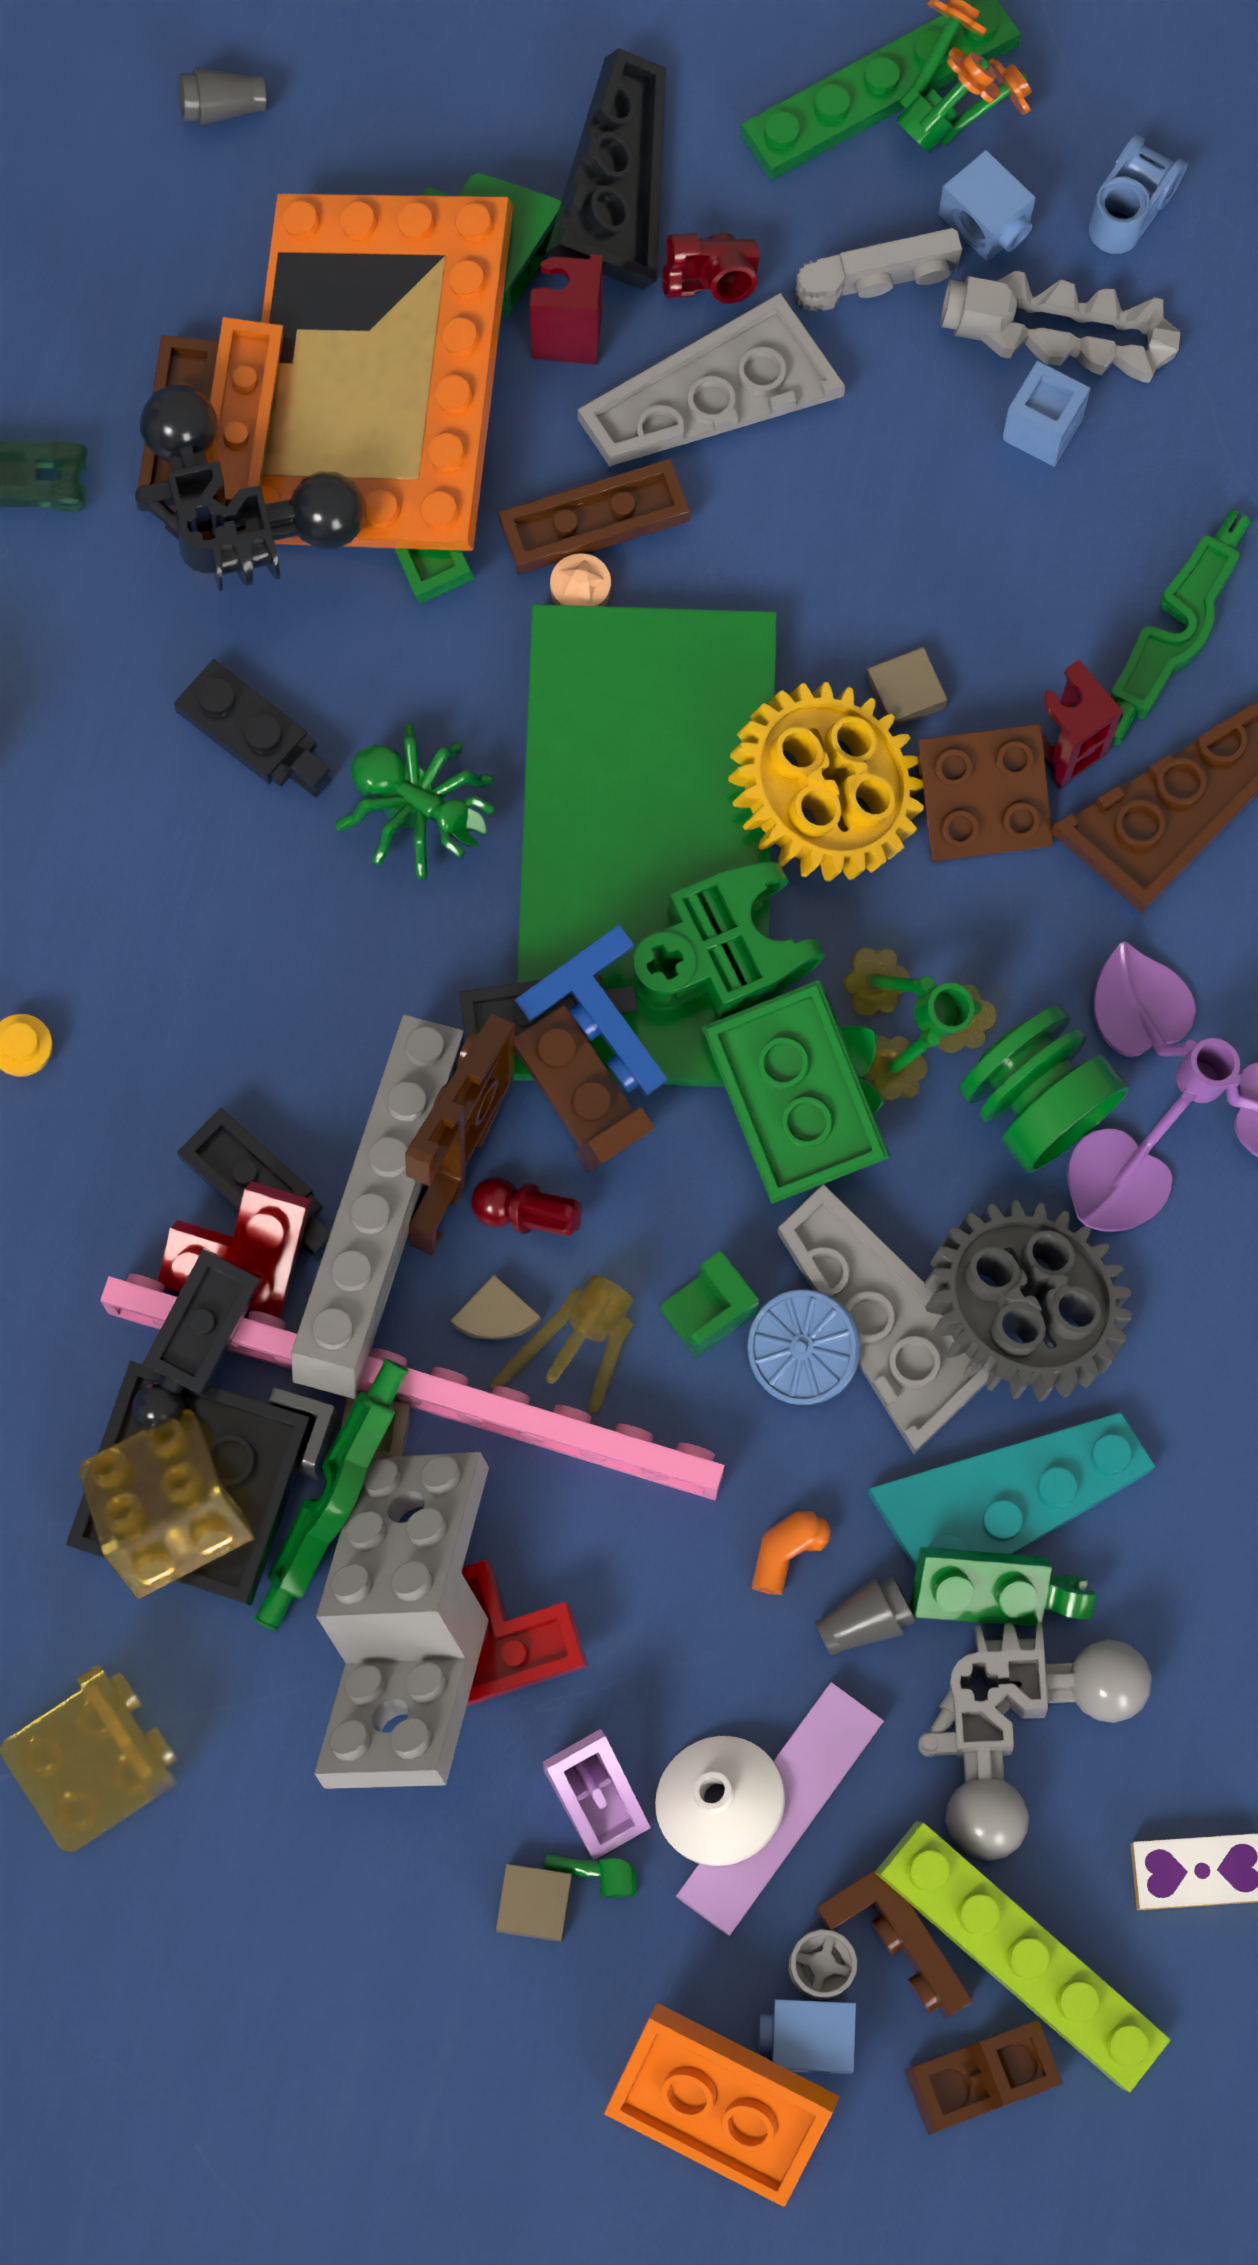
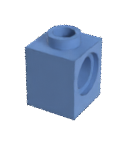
(987, 207)
(809, 2036)

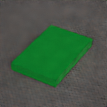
(796, 1091)

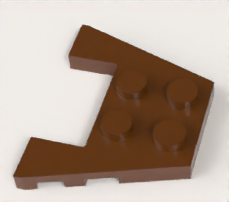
(459, 1124)

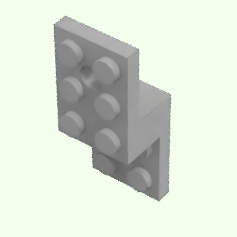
(403, 1623)

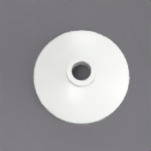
(735, 1824)

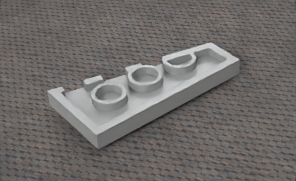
(722, 382)
(888, 1305)

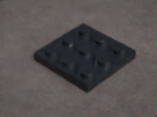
(256, 1461)

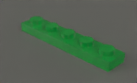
(867, 91)

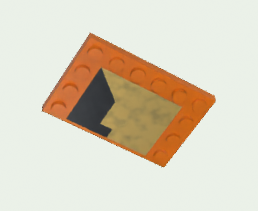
(387, 356)

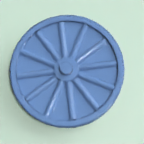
(803, 1347)

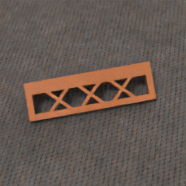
(243, 401)

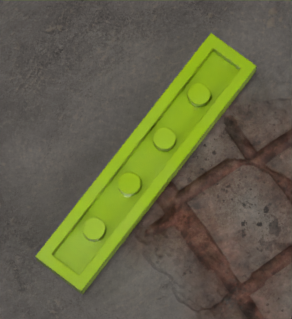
(1022, 1956)

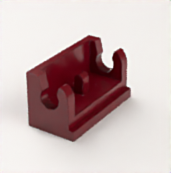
(568, 319)
(1086, 724)

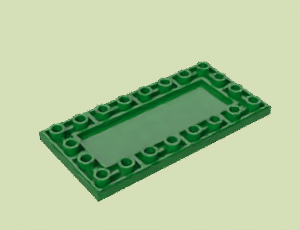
(635, 792)

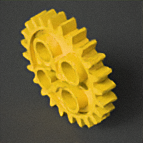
(826, 781)

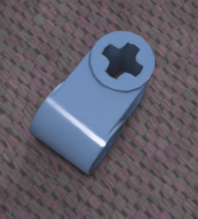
(1138, 189)

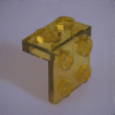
(161, 1505)
(89, 1761)

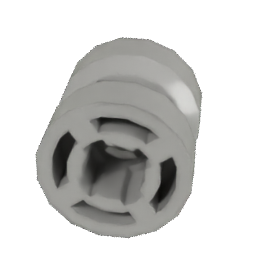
(827, 1956)

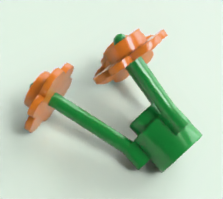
(930, 116)

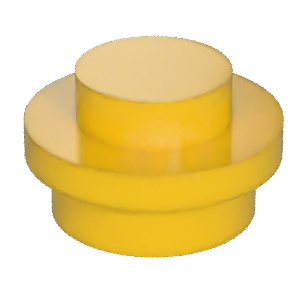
(24, 1045)

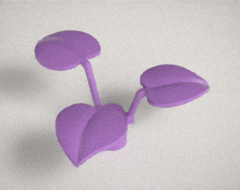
(1133, 1009)

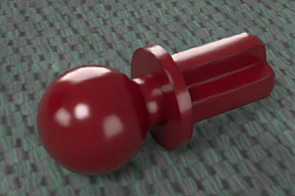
(499, 1202)

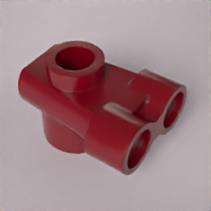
(715, 263)

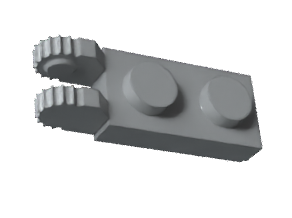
(877, 268)

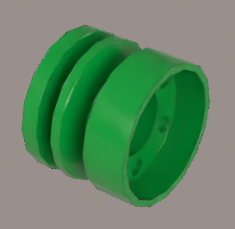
(1043, 1088)

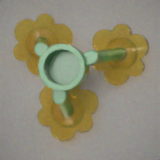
(944, 1013)

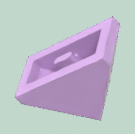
(596, 1794)

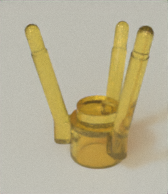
(596, 1313)

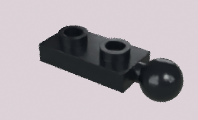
(194, 1336)

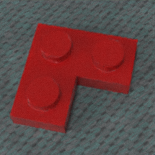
(263, 1242)
(520, 1649)

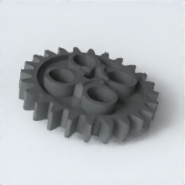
(1028, 1300)

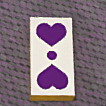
(1195, 1871)

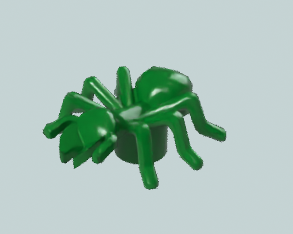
(409, 798)

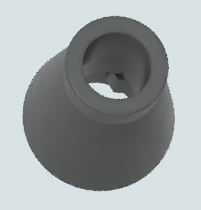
(219, 95)
(866, 1617)

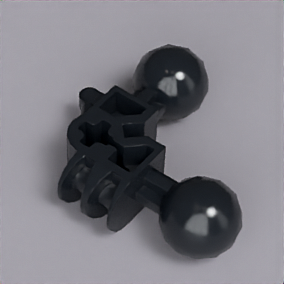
(180, 429)

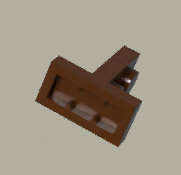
(580, 1089)
(898, 1931)

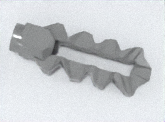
(987, 308)

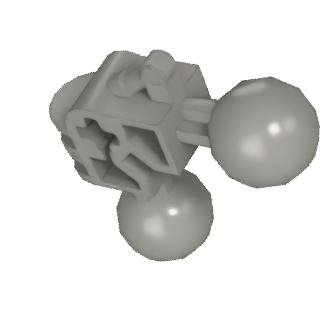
(986, 1813)

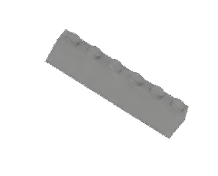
(373, 1214)

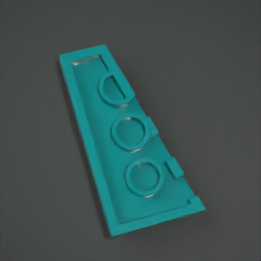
(1014, 1492)

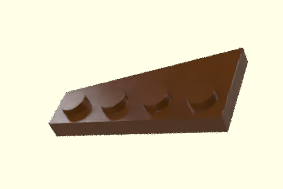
(1166, 817)

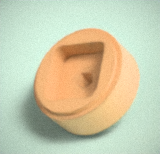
(580, 581)

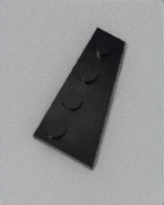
(616, 174)

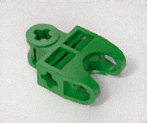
(720, 948)

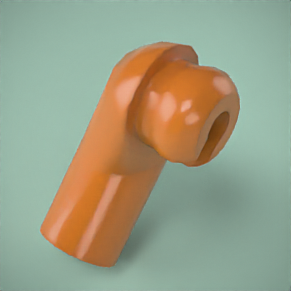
(784, 1541)

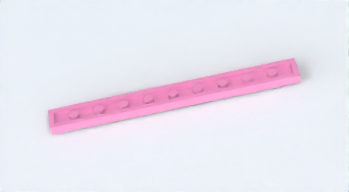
(448, 1396)

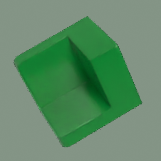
(710, 1305)

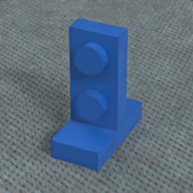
(595, 1011)

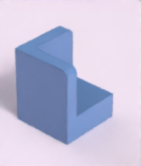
(1046, 413)

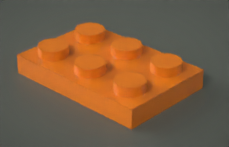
(721, 2105)

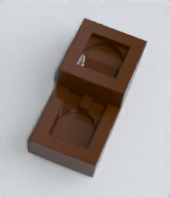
(983, 2077)

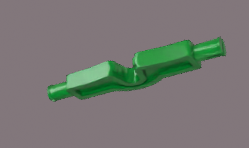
(1191, 602)
(345, 1473)

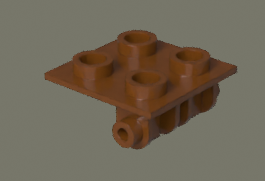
(985, 792)

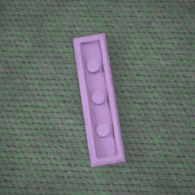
(811, 1770)

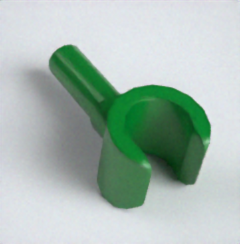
(615, 1875)

